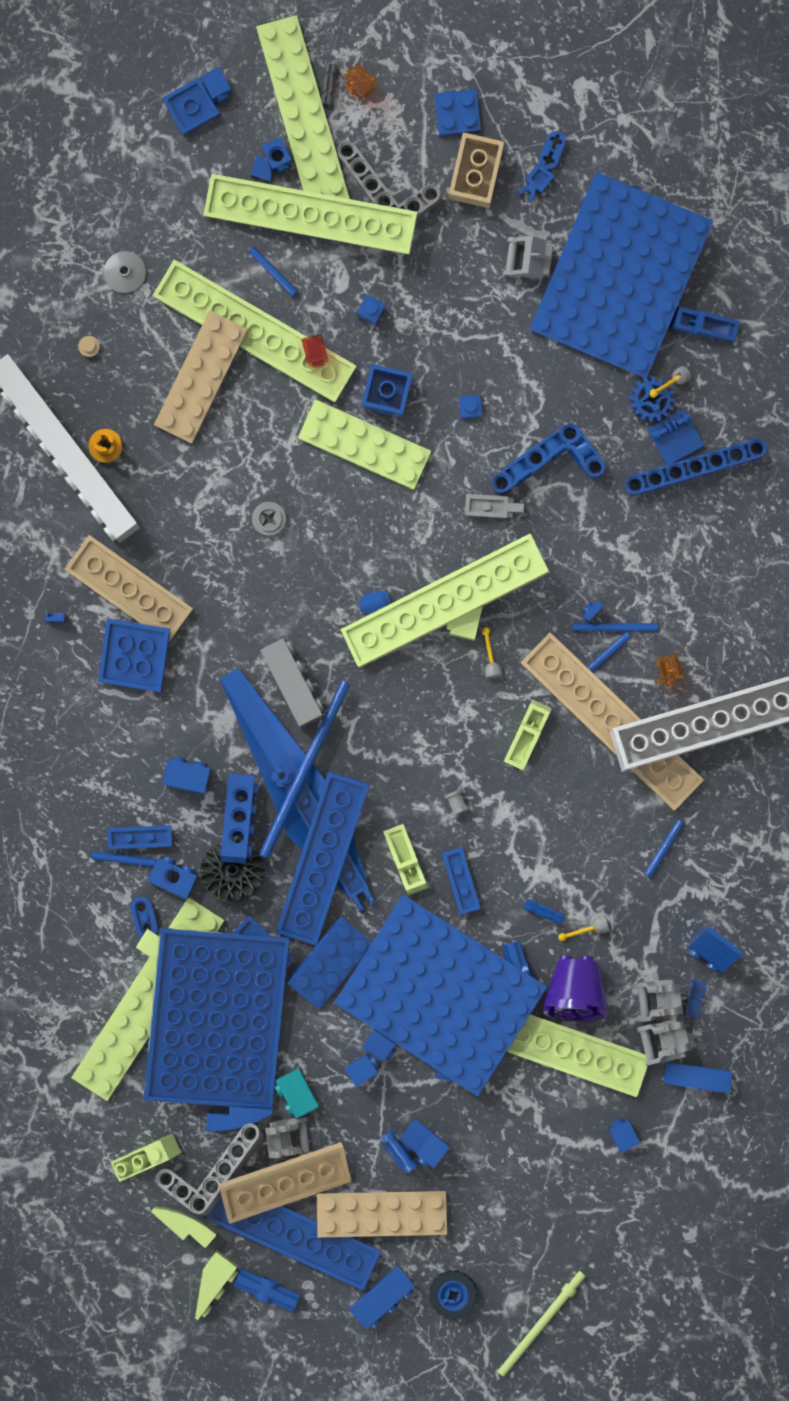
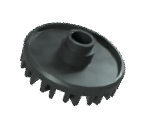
(231, 880)

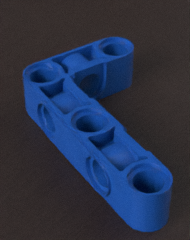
(549, 449)

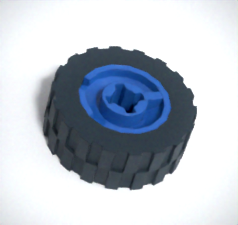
(453, 1307)

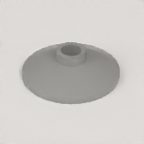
(124, 282)

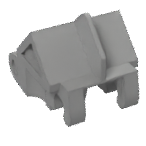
(535, 259)
(668, 1000)
(672, 1038)
(280, 1140)

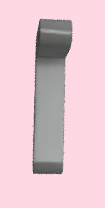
(382, 192)
(215, 1175)

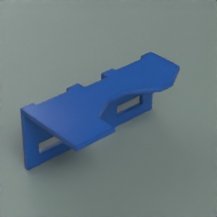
(693, 1002)

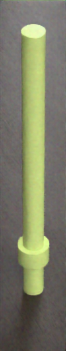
(567, 1291)

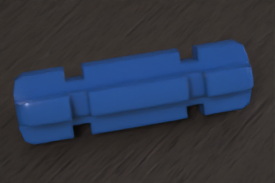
(544, 911)

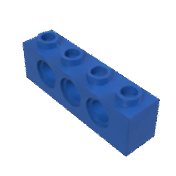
(237, 786)

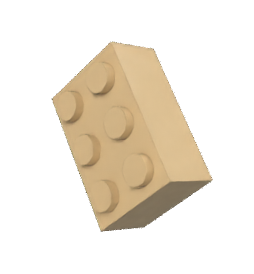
(476, 170)

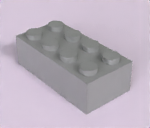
(291, 682)

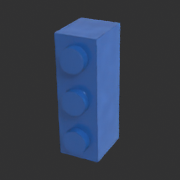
(382, 1297)

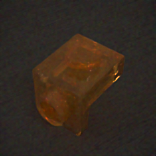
(669, 670)

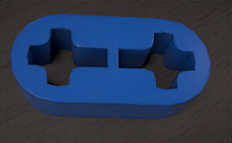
(556, 153)

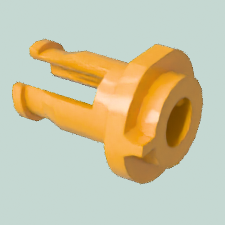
(101, 453)

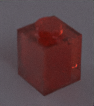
(315, 351)

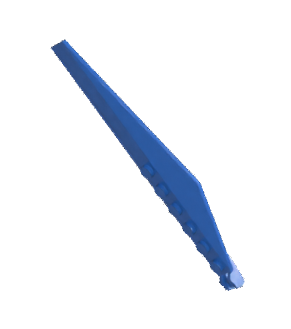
(273, 748)

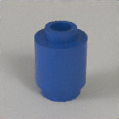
(373, 602)

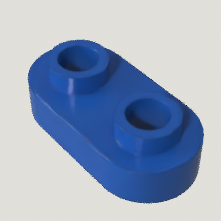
(143, 917)

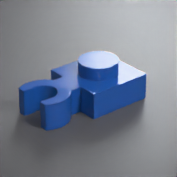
(538, 180)

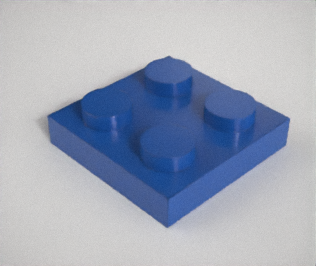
(190, 106)
(457, 112)

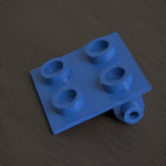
(675, 437)

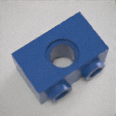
(160, 873)
(362, 1069)

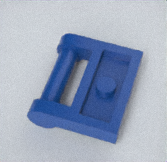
(397, 1152)

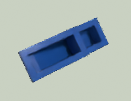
(704, 324)
(697, 1077)
(235, 1118)

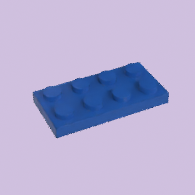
(329, 962)

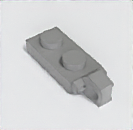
(491, 506)

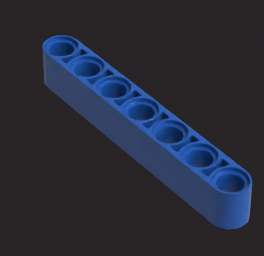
(704, 462)

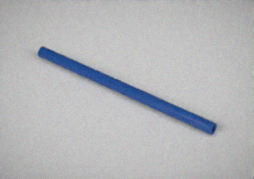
(304, 769)

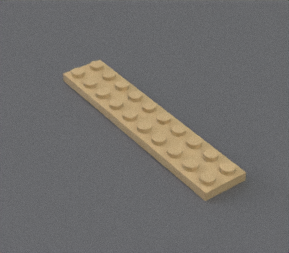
(601, 711)

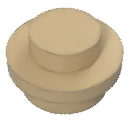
(89, 346)

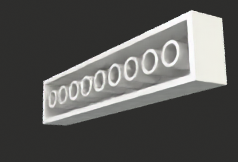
(66, 452)
(702, 724)

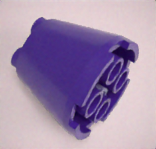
(576, 990)

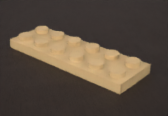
(201, 377)
(127, 587)
(284, 1182)
(381, 1214)

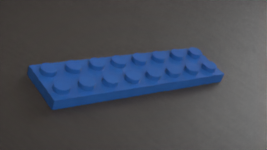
(322, 857)
(297, 1238)

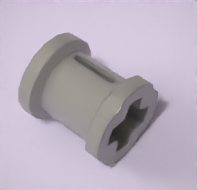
(456, 802)

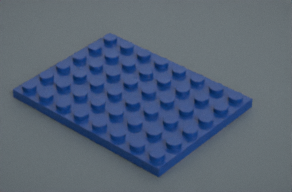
(621, 275)
(440, 995)
(216, 1018)

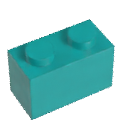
(297, 1093)

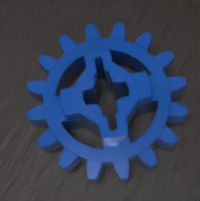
(654, 408)

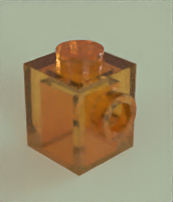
(359, 81)

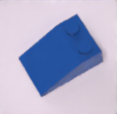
(714, 949)

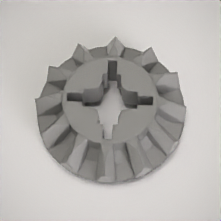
(268, 508)

